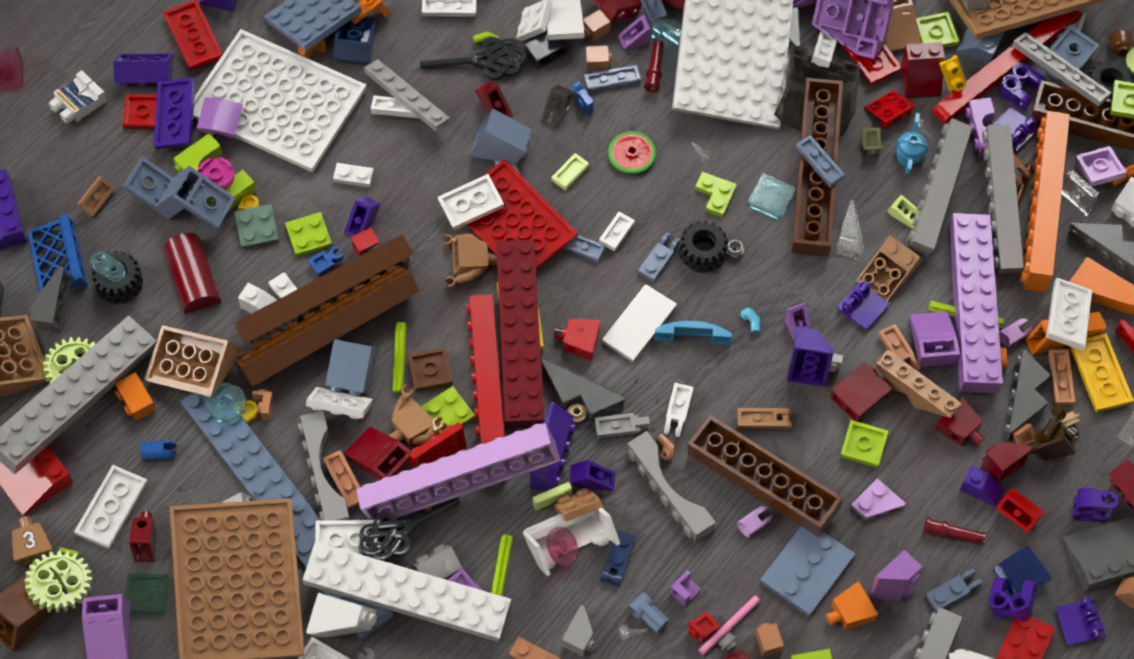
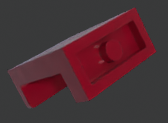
(860, 391)

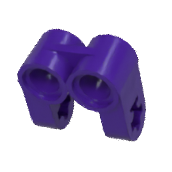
(1015, 94)
(1090, 501)
(1011, 603)

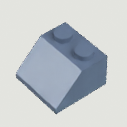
(980, 49)

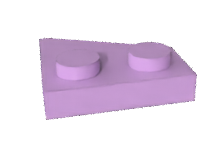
(876, 501)

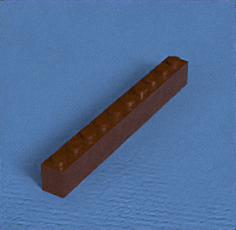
(320, 290)

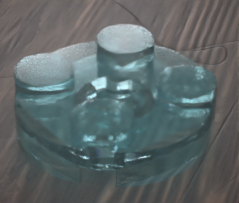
(235, 407)

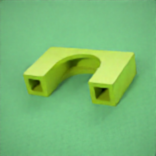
(209, 148)

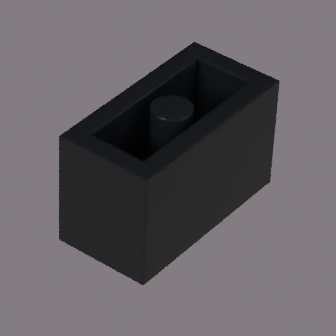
(544, 51)

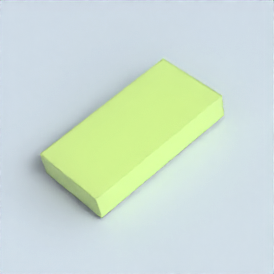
(570, 172)
(550, 496)

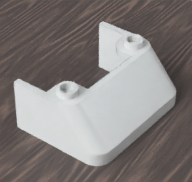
(588, 528)

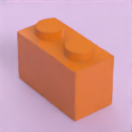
(134, 396)

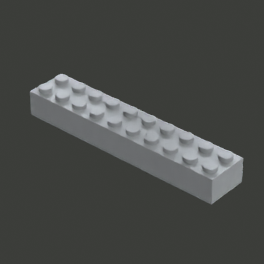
(73, 393)

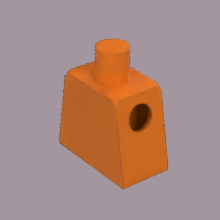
(852, 608)

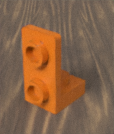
(368, 6)

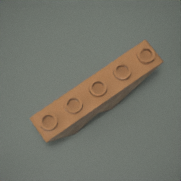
(919, 389)

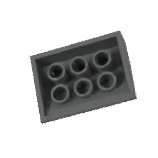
(1102, 553)

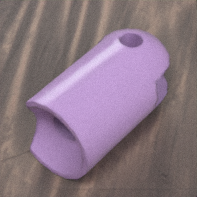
(1013, 334)
(752, 523)

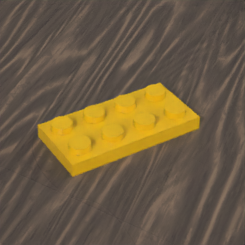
(1102, 374)

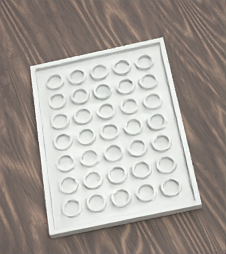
(733, 59)
(287, 100)

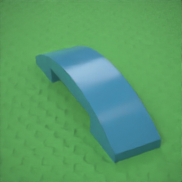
(693, 328)

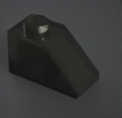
(557, 106)

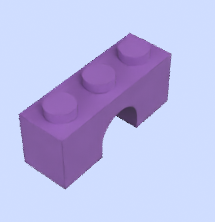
(979, 112)

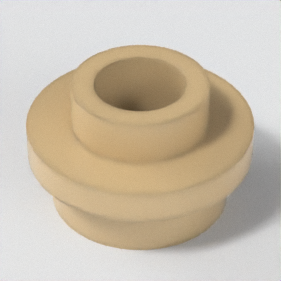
(577, 417)
(1070, 419)

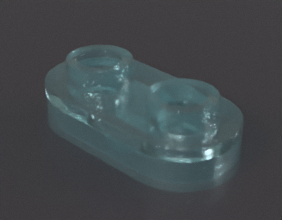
(106, 265)

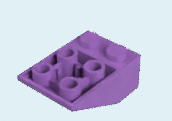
(934, 339)
(106, 626)

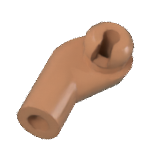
(667, 447)

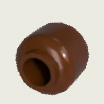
(1121, 42)

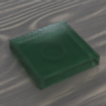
(147, 593)

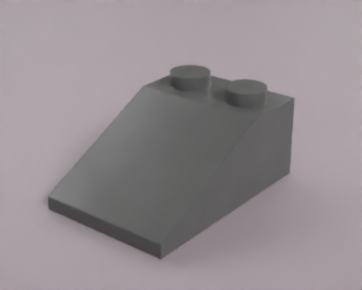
(51, 303)

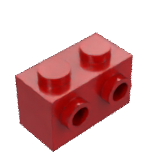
(1020, 510)

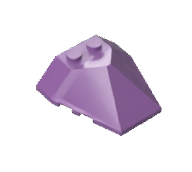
(855, 23)

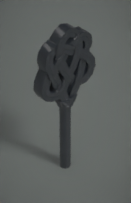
(509, 67)
(378, 530)

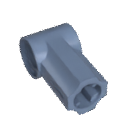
(645, 609)

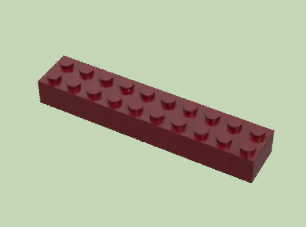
(519, 334)

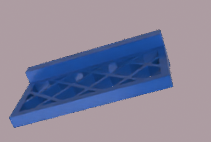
(71, 248)

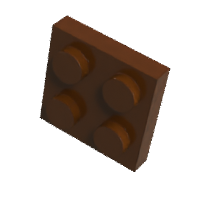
(430, 369)

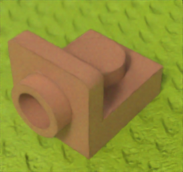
(265, 401)

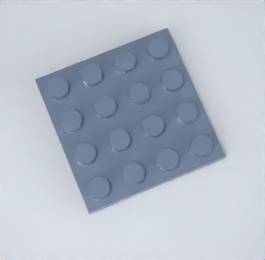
(311, 20)

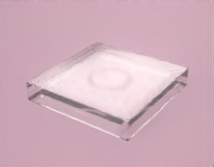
(1079, 192)

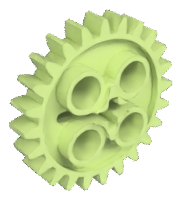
(65, 352)
(41, 590)

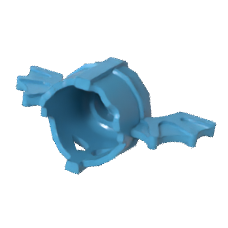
(911, 147)

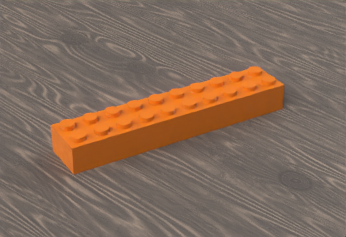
(1045, 202)

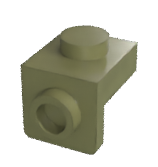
(871, 140)

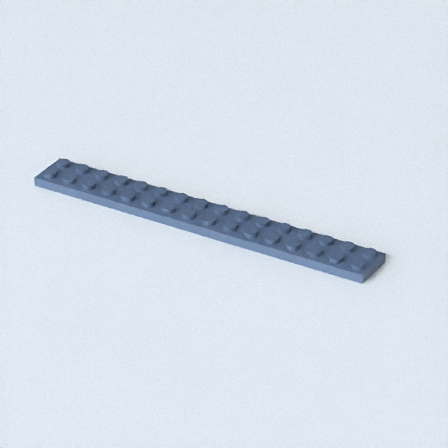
(265, 481)

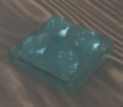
(771, 196)

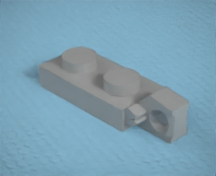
(620, 425)

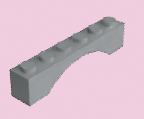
(316, 435)
(694, 518)

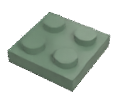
(256, 226)

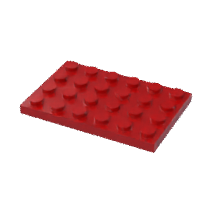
(523, 217)

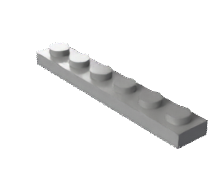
(1061, 69)
(407, 95)

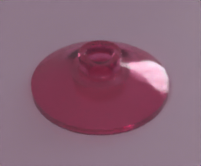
(562, 546)

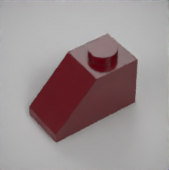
(493, 98)

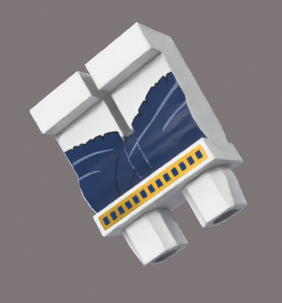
(77, 98)

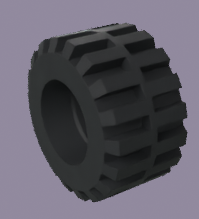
(1110, 72)
(703, 259)
(122, 289)

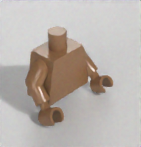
(469, 258)
(412, 422)

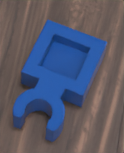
(584, 100)
(323, 262)

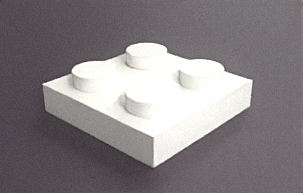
(534, 20)

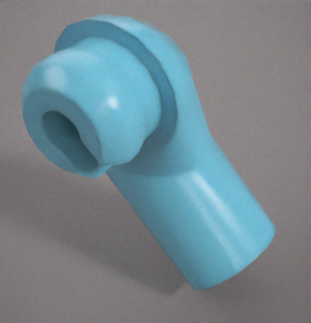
(751, 315)

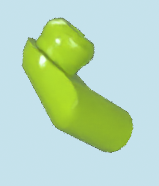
(479, 38)

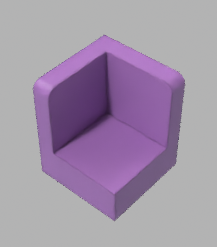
(684, 589)

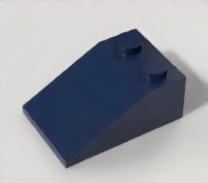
(355, 41)

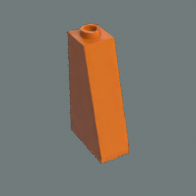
(1106, 286)
(1040, 344)

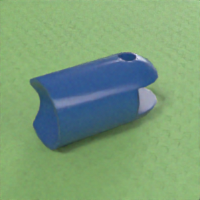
(155, 450)

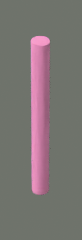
(729, 625)

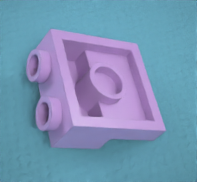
(1099, 166)

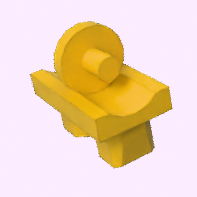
(953, 74)

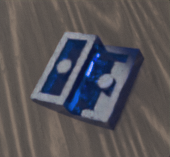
(1022, 567)

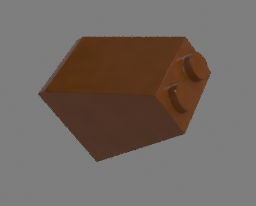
(18, 615)

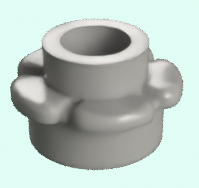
(735, 244)
(727, 641)

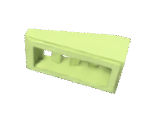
(898, 213)

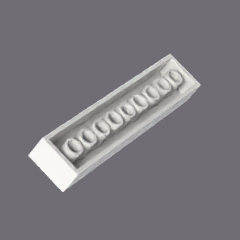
(406, 591)

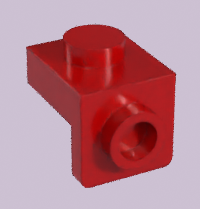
(702, 627)

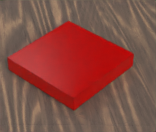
(139, 111)

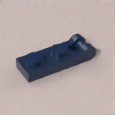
(618, 558)

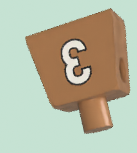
(29, 542)

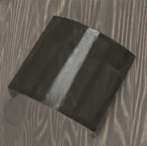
(791, 93)

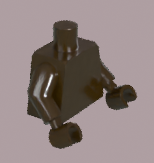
(1054, 439)

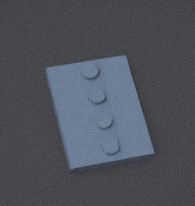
(807, 569)

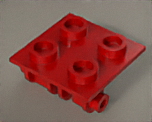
(890, 108)

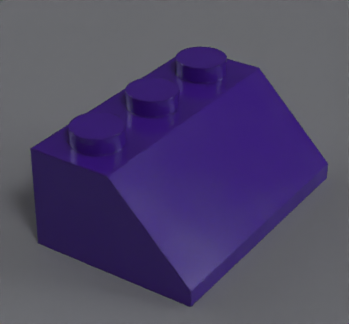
(143, 68)

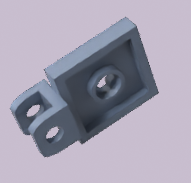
(1072, 37)

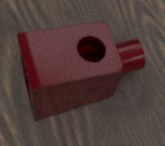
(962, 425)
(143, 538)

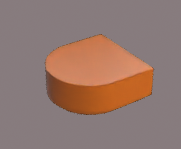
(1003, 358)

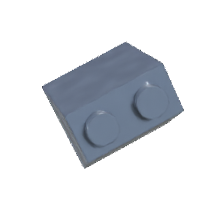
(501, 139)
(350, 367)

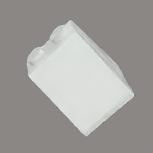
(338, 617)

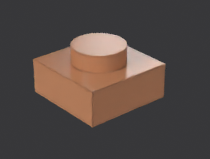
(1024, 434)

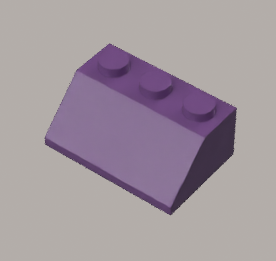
(896, 579)

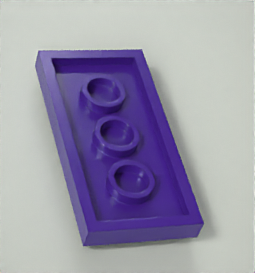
(174, 113)

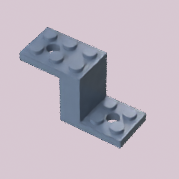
(172, 194)

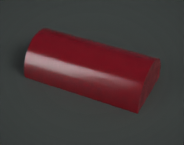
(191, 272)

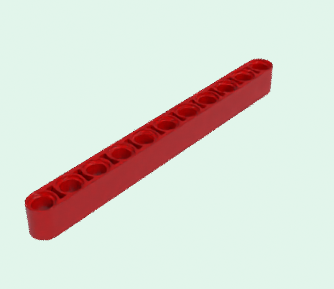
(1000, 67)

